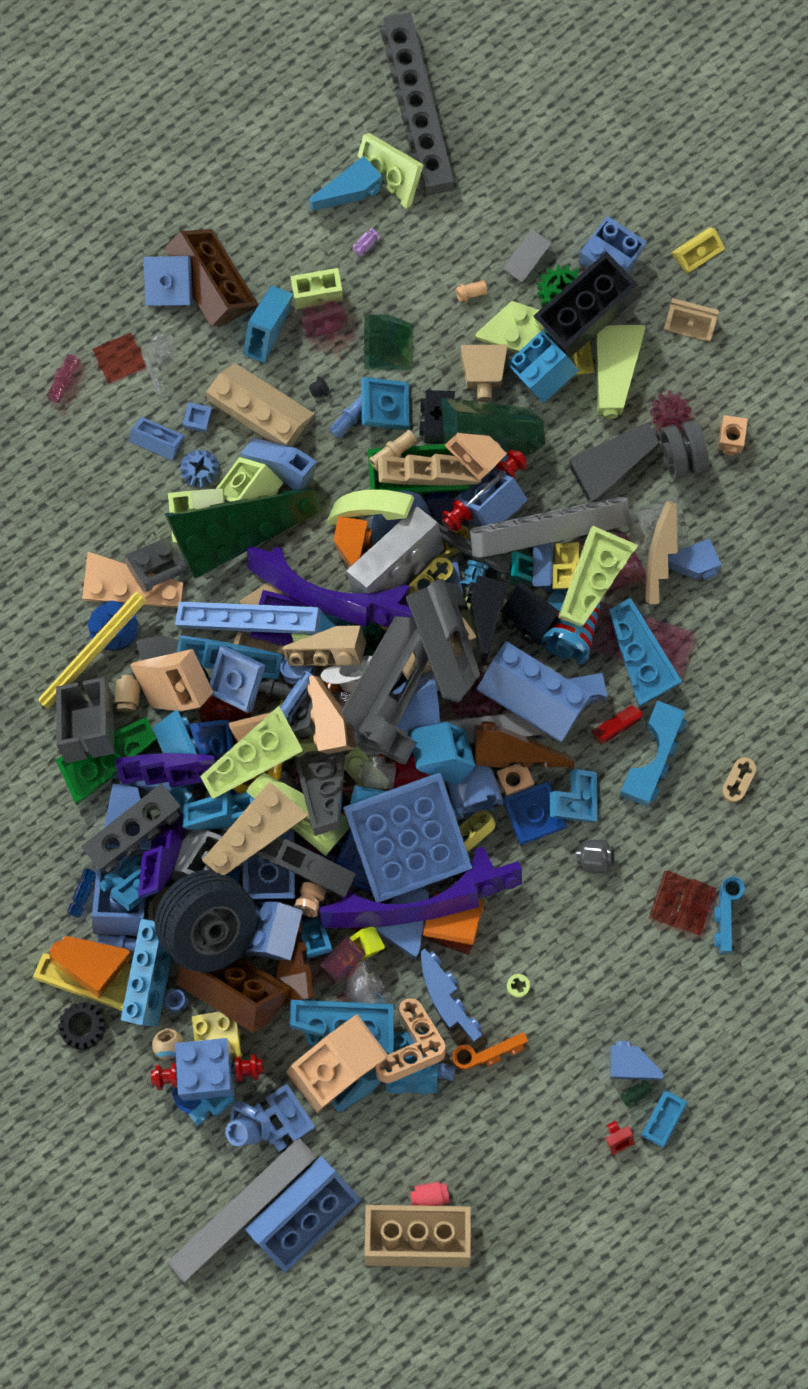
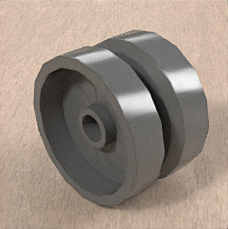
(684, 449)

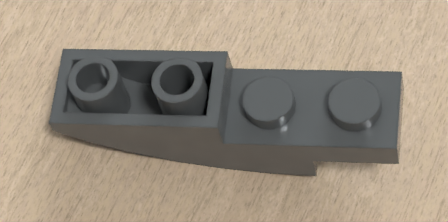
(308, 865)

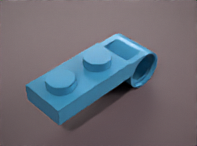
(722, 915)

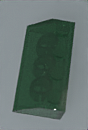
(509, 426)

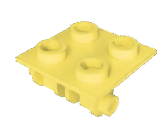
(217, 1026)

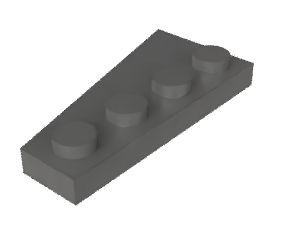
(322, 788)

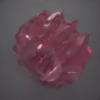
(671, 402)

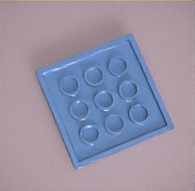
(407, 837)

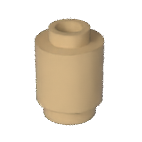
(127, 694)

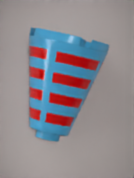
(571, 640)

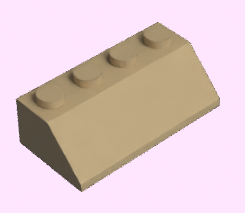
(258, 405)
(418, 1236)

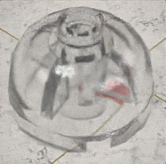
(365, 985)

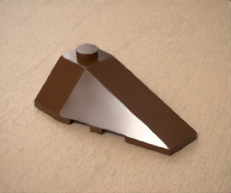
(499, 746)
(294, 971)

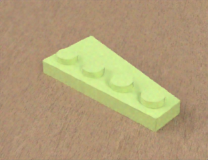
(258, 751)

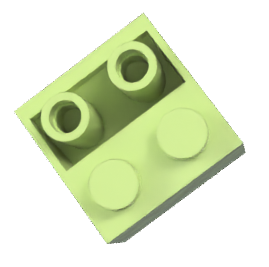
(195, 499)

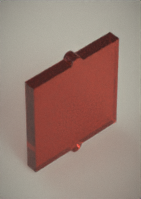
(119, 358)

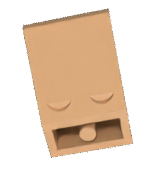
(173, 681)

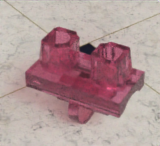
(324, 322)

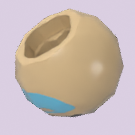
(164, 1044)

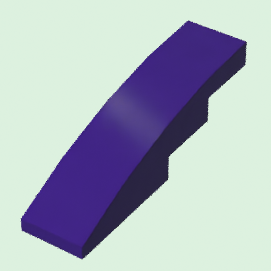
(174, 768)
(161, 859)

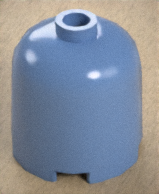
(475, 792)

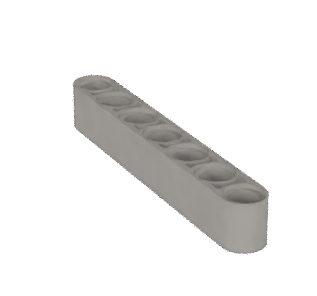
(549, 526)
(241, 1210)

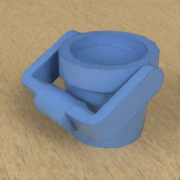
(248, 1126)

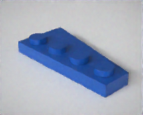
(213, 739)

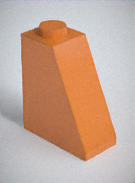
(89, 962)

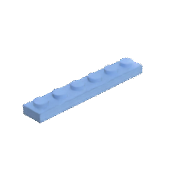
(248, 617)

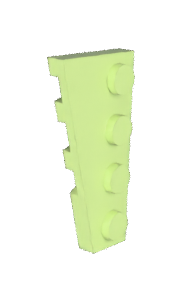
(596, 569)
(323, 842)

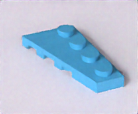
(644, 659)
(326, 1016)

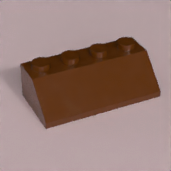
(215, 279)
(238, 992)

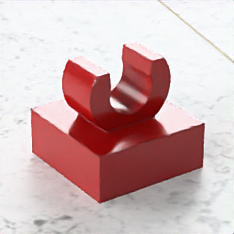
(619, 1138)

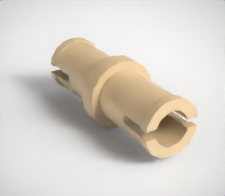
(395, 448)

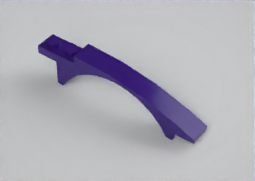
(353, 607)
(462, 896)

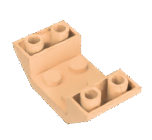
(336, 1063)

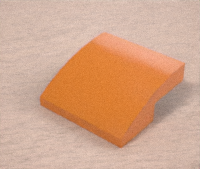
(456, 927)

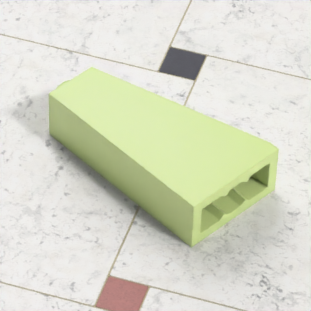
(615, 363)

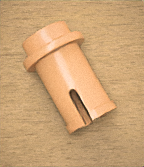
(471, 290)

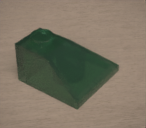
(387, 343)

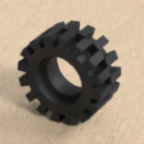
(74, 1012)

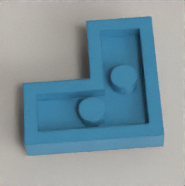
(581, 802)

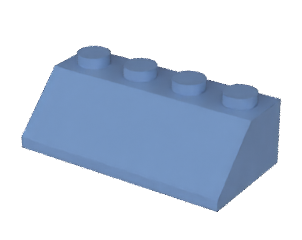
(533, 692)
(302, 1214)

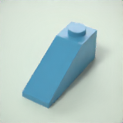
(350, 186)

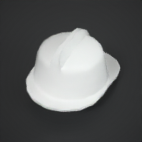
(345, 675)

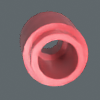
(430, 1194)

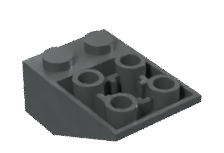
(194, 848)

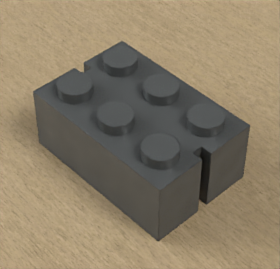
(82, 724)

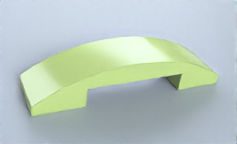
(372, 502)

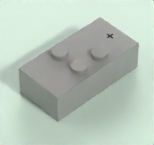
(397, 555)

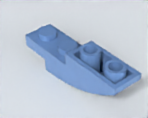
(440, 988)

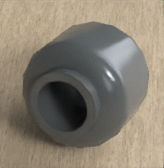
(595, 856)

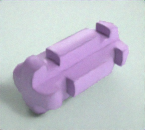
(366, 242)

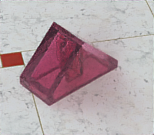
(342, 960)

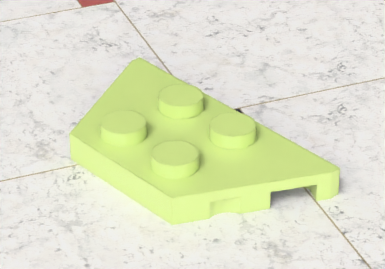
(511, 327)

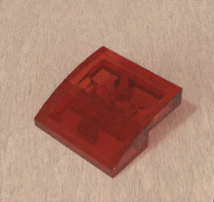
(692, 908)

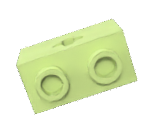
(316, 288)

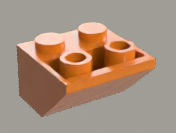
(352, 539)

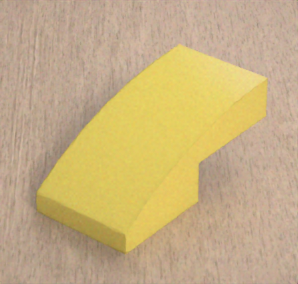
(566, 561)

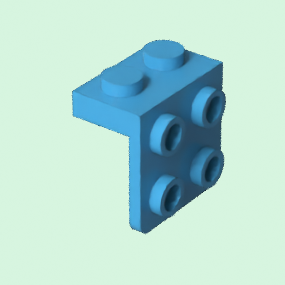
(422, 1081)

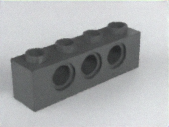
(136, 815)

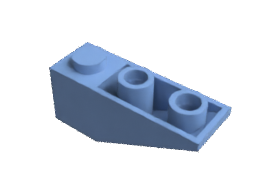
(286, 462)

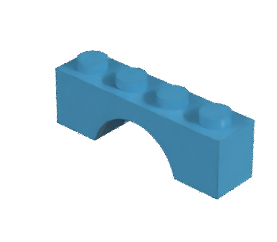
(664, 725)

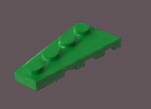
(88, 775)

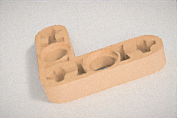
(421, 1043)

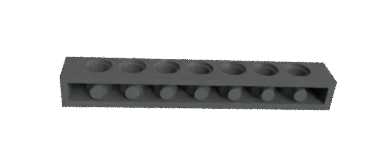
(402, 28)

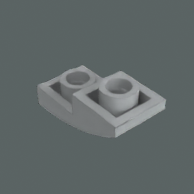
(527, 255)

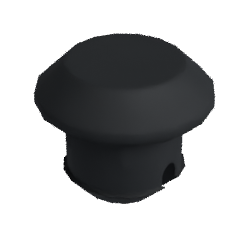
(319, 388)

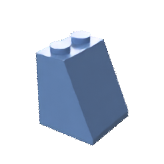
(423, 705)

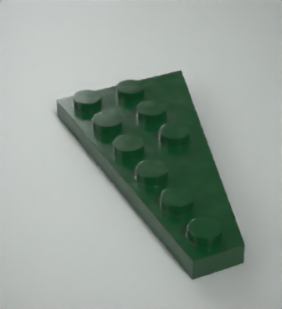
(227, 529)

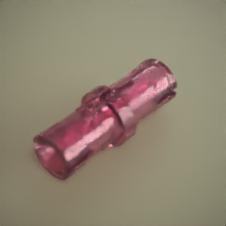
(63, 378)

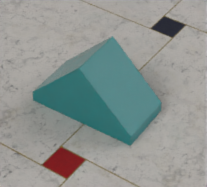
(521, 569)

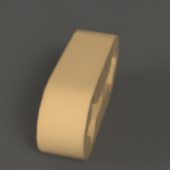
(733, 777)

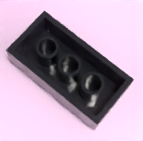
(587, 304)

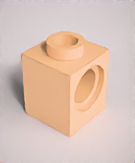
(736, 426)
(521, 773)

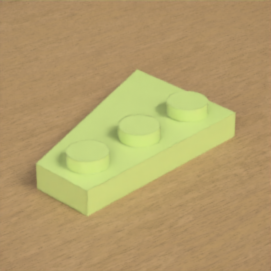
(397, 169)

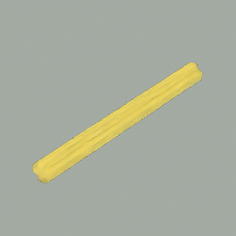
(95, 646)

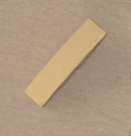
(424, 470)
(662, 544)

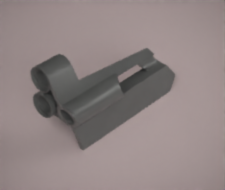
(436, 618)
(372, 707)

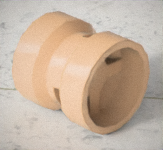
(309, 900)

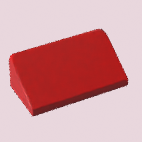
(617, 724)

